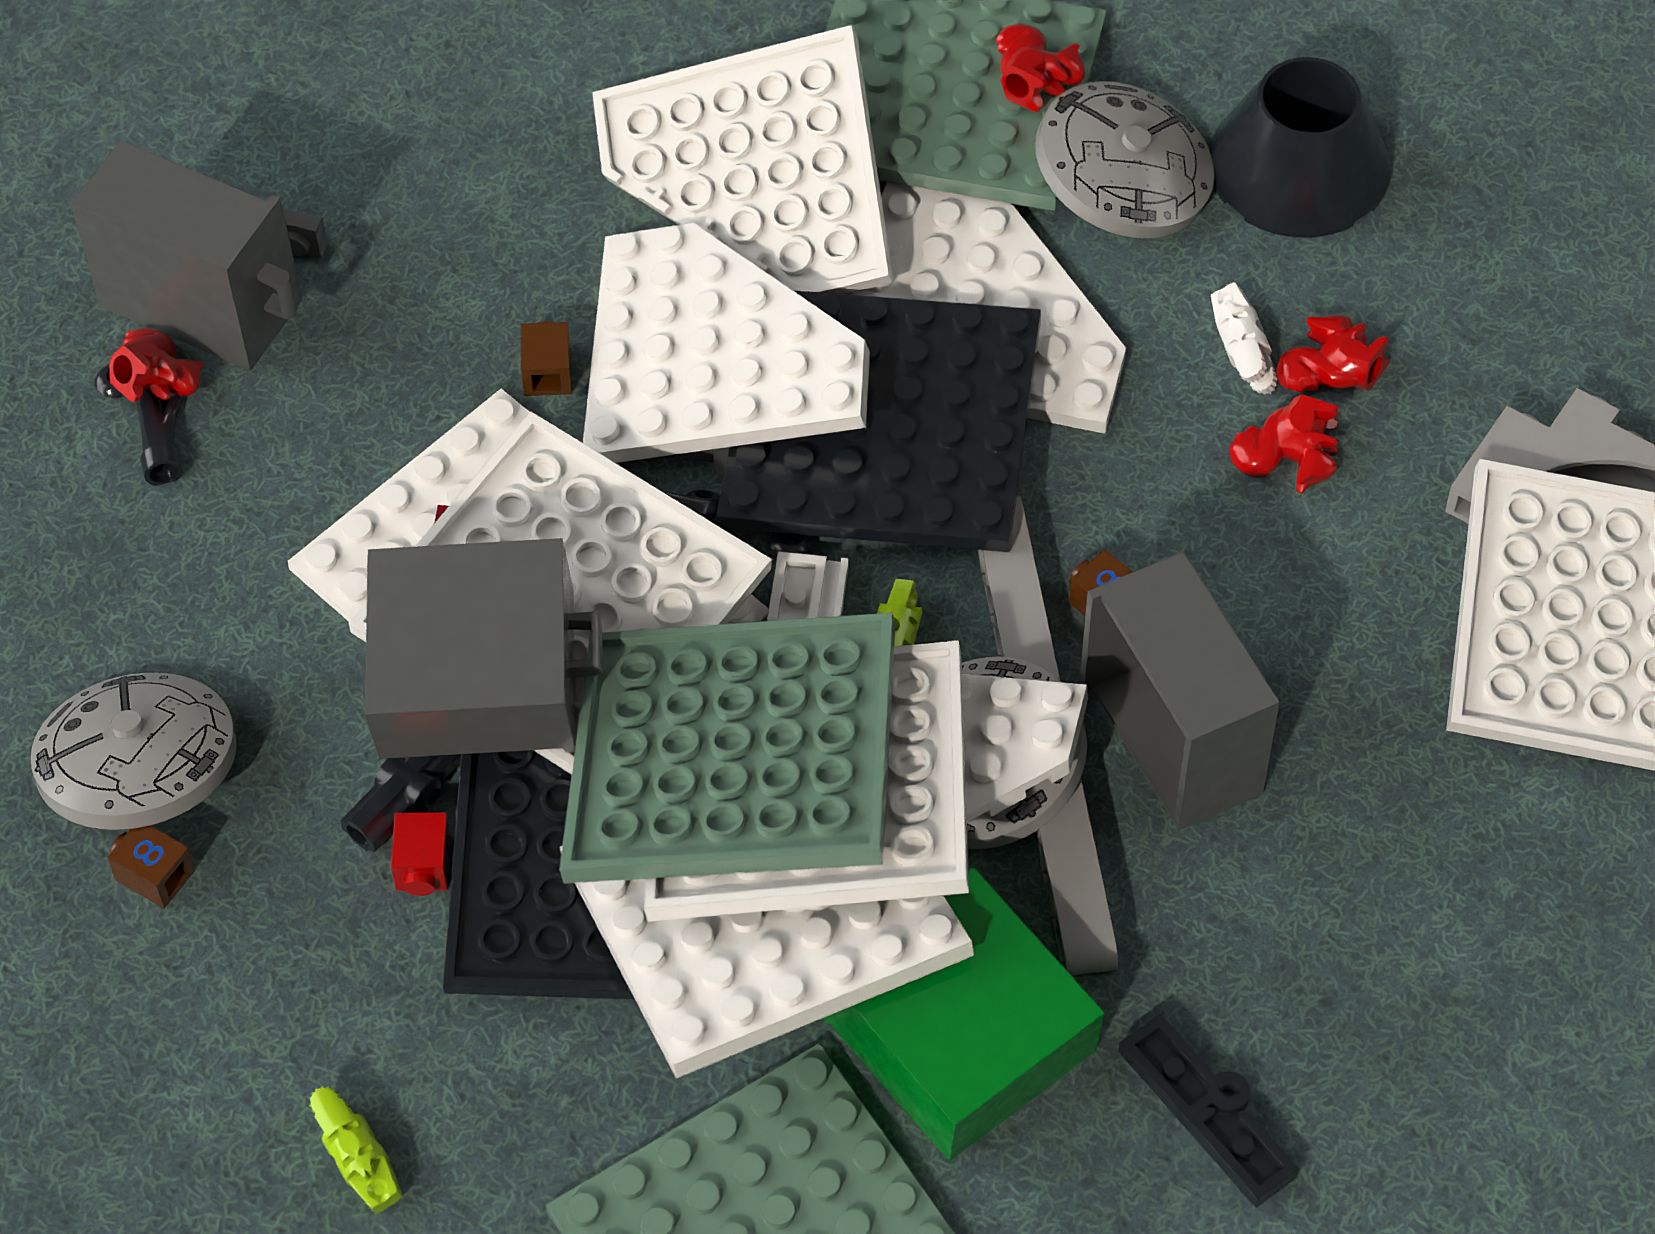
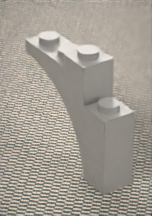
(1577, 444)

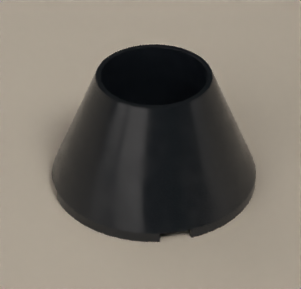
(1294, 178)

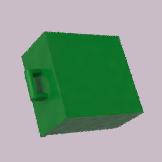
(978, 1034)

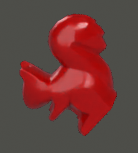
(1030, 68)
(150, 363)
(1339, 363)
(1291, 434)

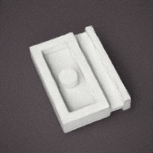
(807, 587)

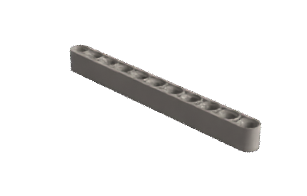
(1067, 841)

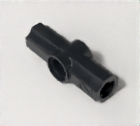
(399, 787)

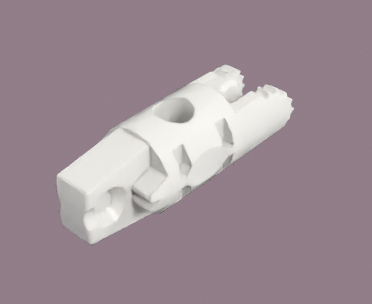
(1244, 338)

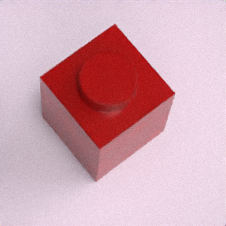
(420, 852)

